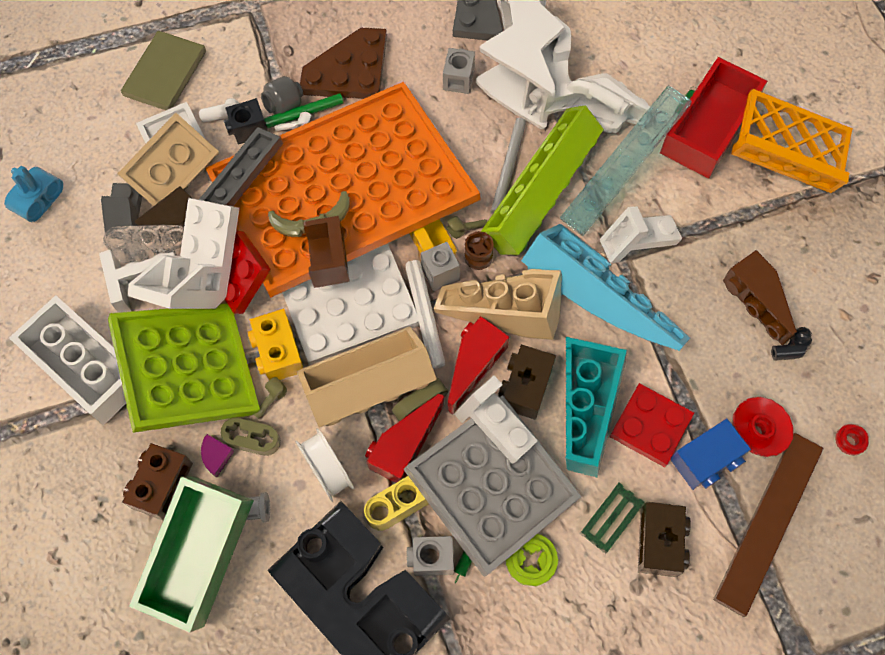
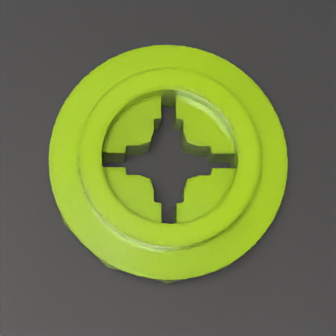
(547, 562)

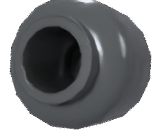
(281, 95)

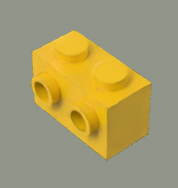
(275, 345)

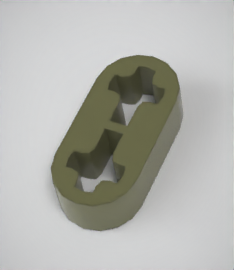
(418, 398)
(248, 443)

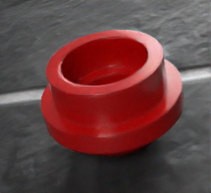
(857, 433)

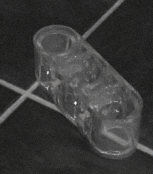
(136, 239)

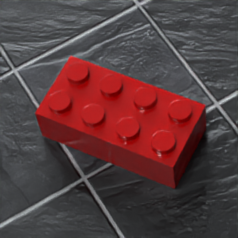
(712, 118)

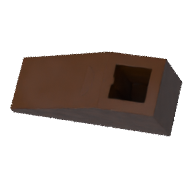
(762, 294)

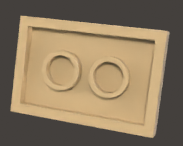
(168, 160)

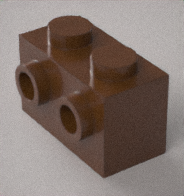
(156, 481)

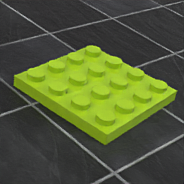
(181, 367)

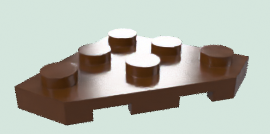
(348, 67)

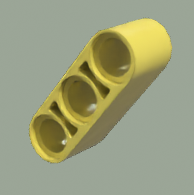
(390, 499)

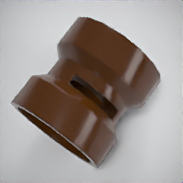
(475, 245)

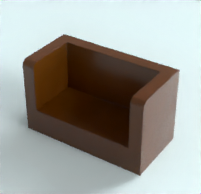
(326, 252)

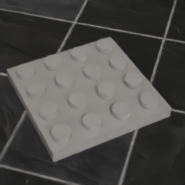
(485, 497)

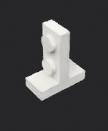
(635, 233)
(118, 278)
(497, 421)

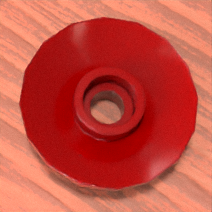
(771, 419)

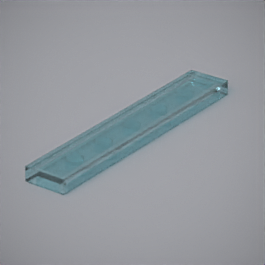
(625, 160)

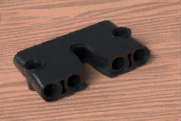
(323, 584)

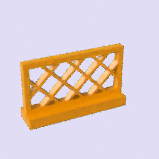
(791, 160)

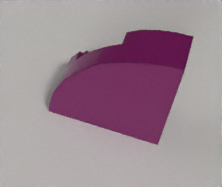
(215, 454)

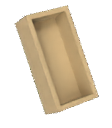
(366, 376)

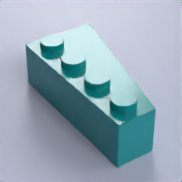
(591, 397)

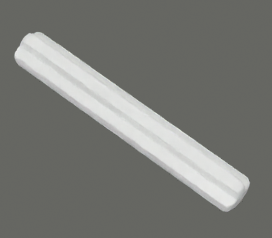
(425, 313)

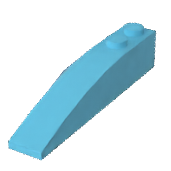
(598, 290)

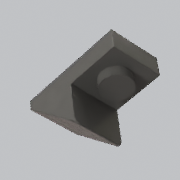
(121, 206)

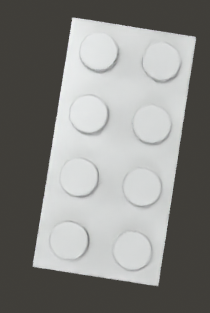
(74, 358)

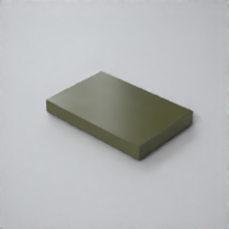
(163, 70)

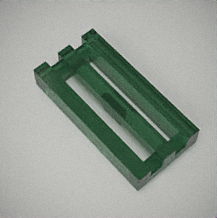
(627, 497)

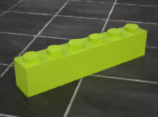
(543, 180)

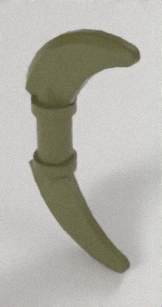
(296, 228)

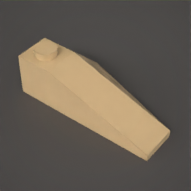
(516, 305)

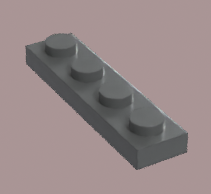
(243, 168)

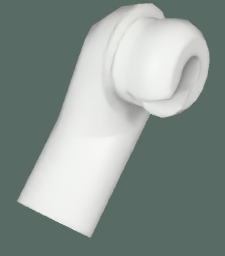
(216, 112)

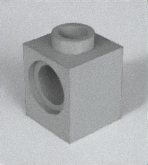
(458, 70)
(440, 266)
(442, 545)

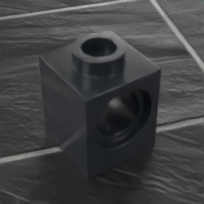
(244, 112)

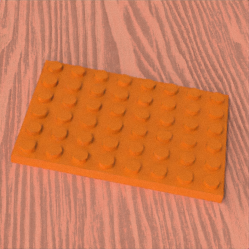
(374, 150)

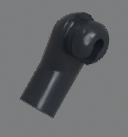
(796, 347)

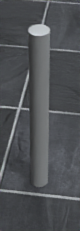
(509, 163)

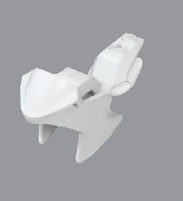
(534, 71)

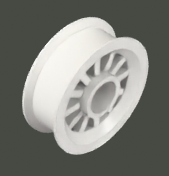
(325, 464)

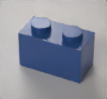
(710, 454)

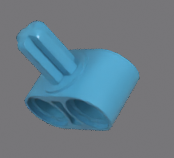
(33, 192)

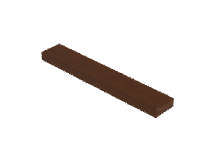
(768, 526)

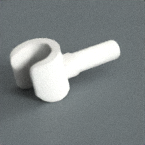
(304, 118)

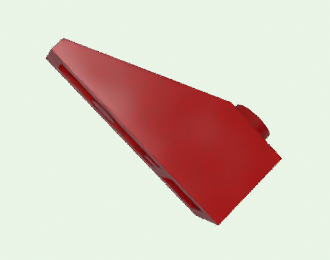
(478, 351)
(403, 441)

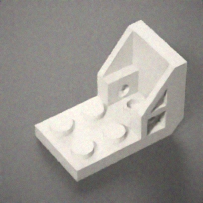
(201, 265)

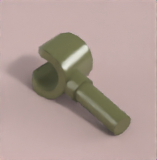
(458, 229)
(277, 391)

